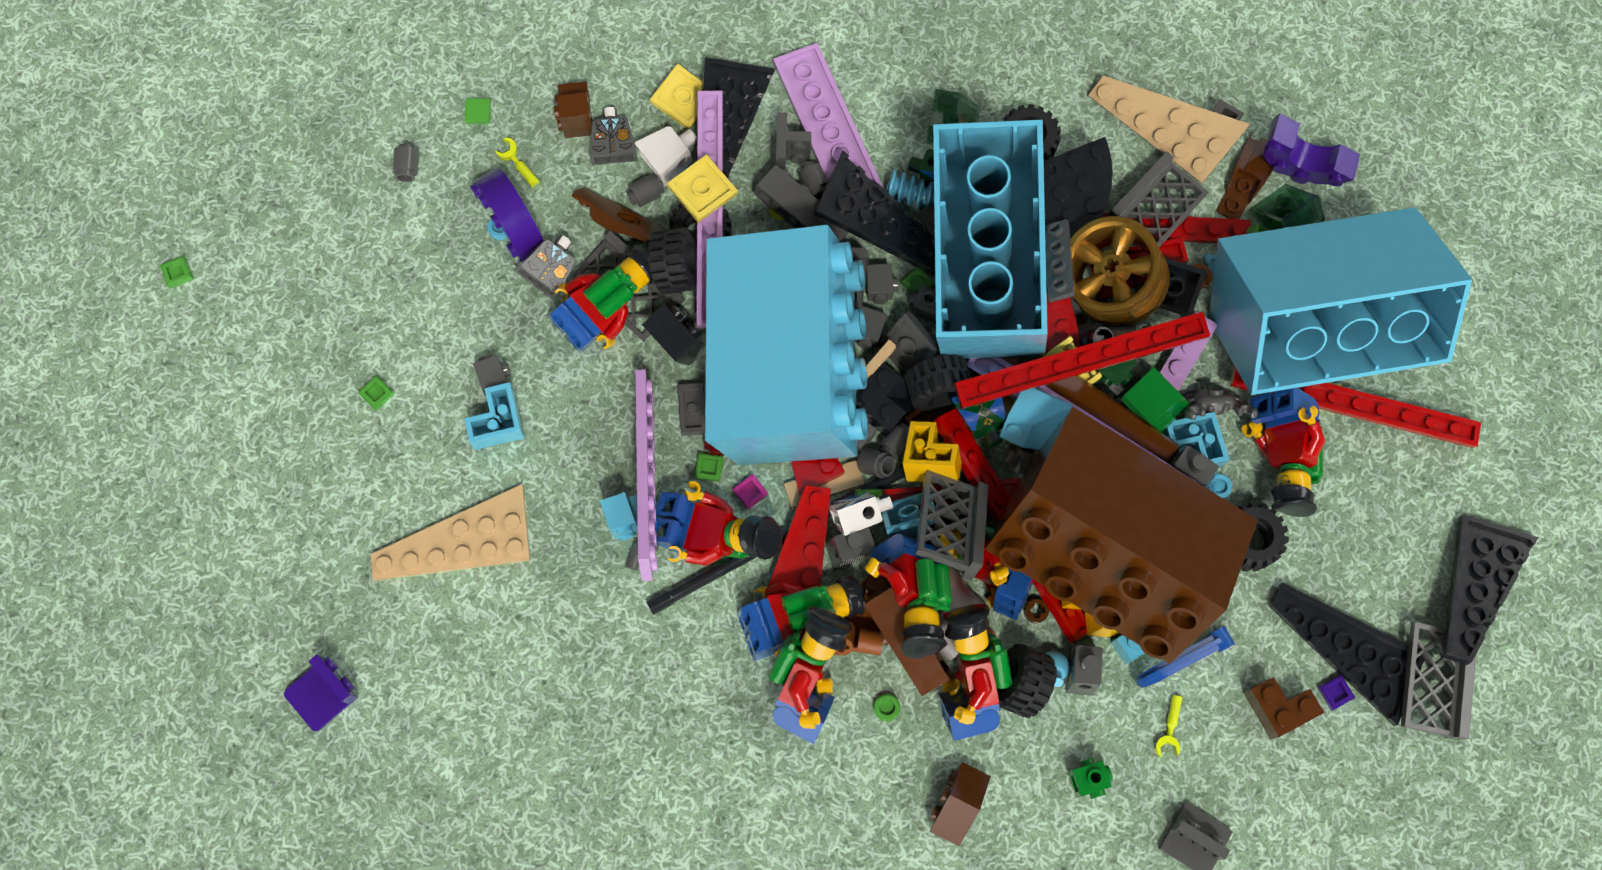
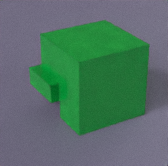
(1155, 400)

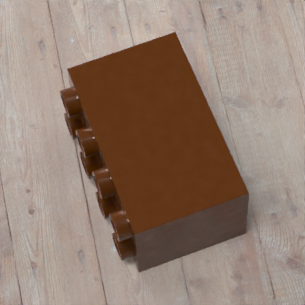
(1123, 537)

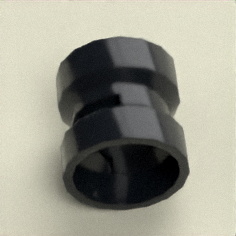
(1095, 335)

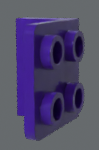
(320, 693)

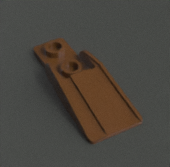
(1246, 179)
(614, 216)

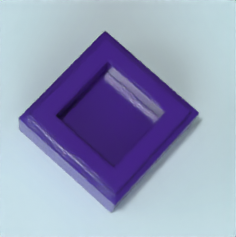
(1336, 692)

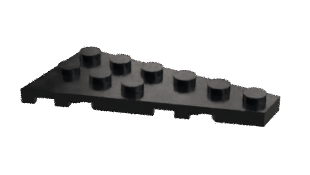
(742, 93)
(874, 215)
(1481, 579)
(1358, 652)

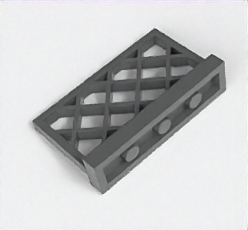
(1145, 187)
(619, 251)
(971, 527)
(1458, 689)

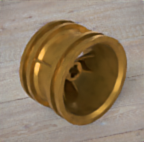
(1127, 306)

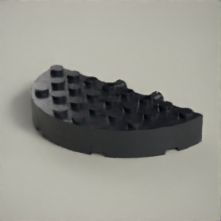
(1074, 187)

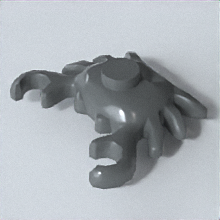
(1215, 400)

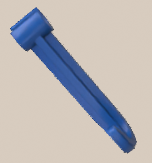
(1217, 641)

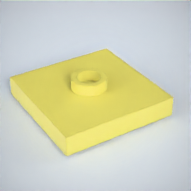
(679, 96)
(702, 188)

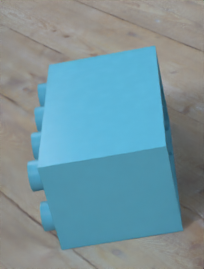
(990, 239)
(1337, 300)
(783, 347)

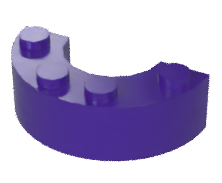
(1307, 161)
(508, 212)

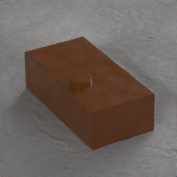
(889, 616)

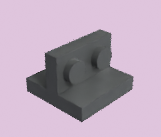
(791, 144)
(911, 341)
(1196, 839)

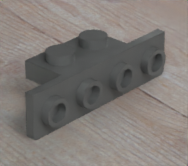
(1059, 261)

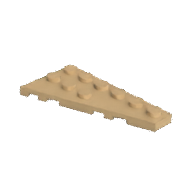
(1186, 131)
(475, 538)

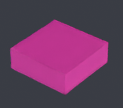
(750, 491)

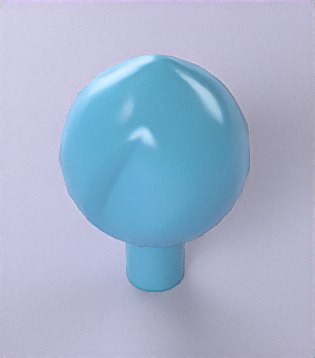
(1062, 665)

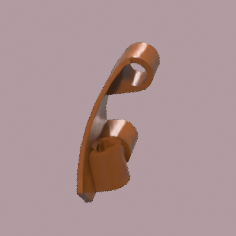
(865, 636)

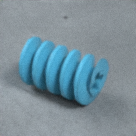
(911, 190)

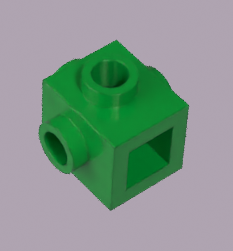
(1082, 782)

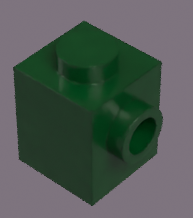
(1117, 373)

